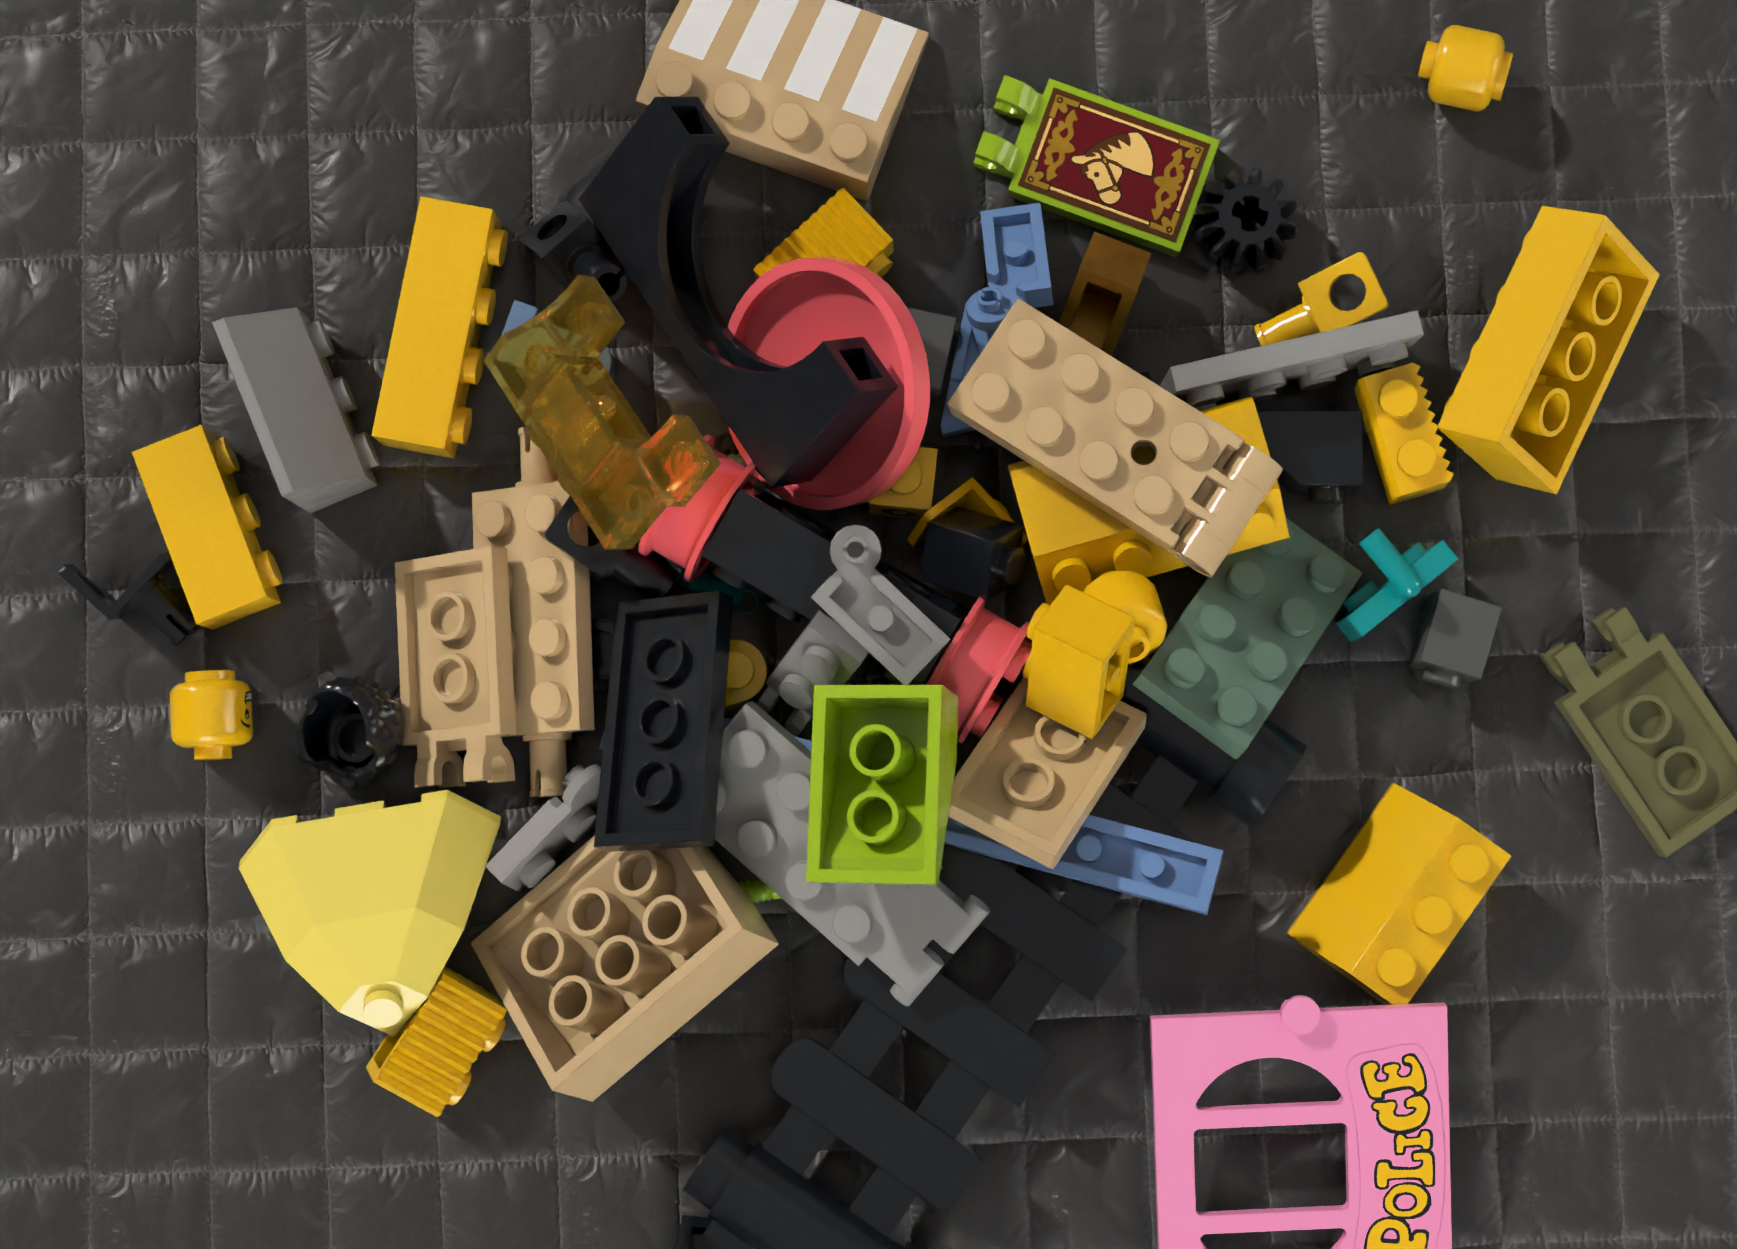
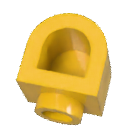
(745, 674)

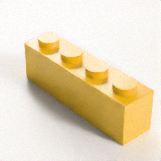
(439, 328)

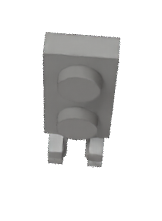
(818, 657)

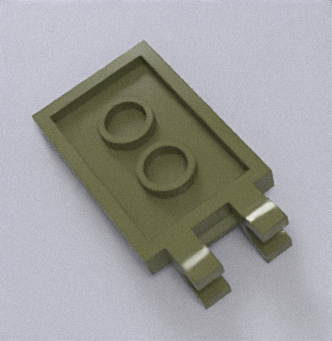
(1649, 731)

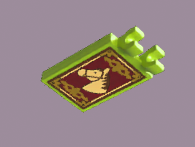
(1100, 163)

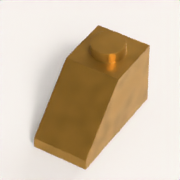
(1104, 291)

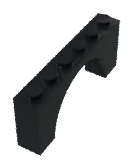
(650, 214)

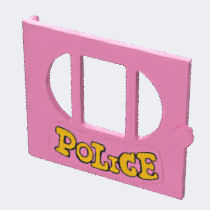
(1392, 1102)

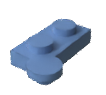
(1014, 265)

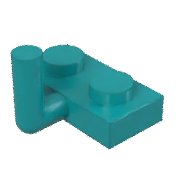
(1405, 577)

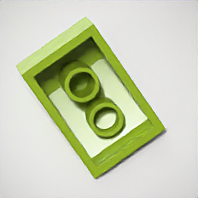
(880, 783)

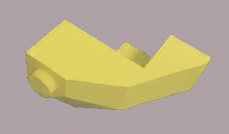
(372, 898)

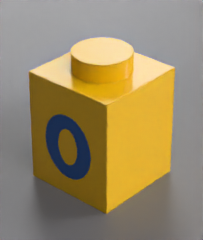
(912, 492)

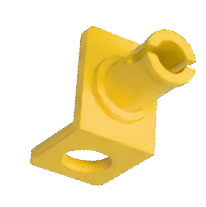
(1317, 310)

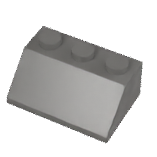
(298, 406)

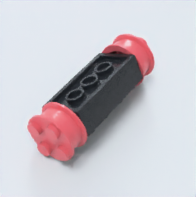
(787, 555)

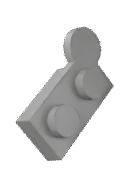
(875, 609)
(532, 850)

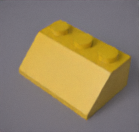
(1398, 895)

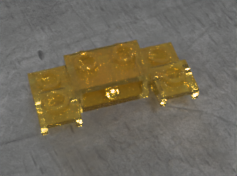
(587, 426)

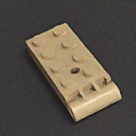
(1086, 415)

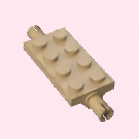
(546, 613)

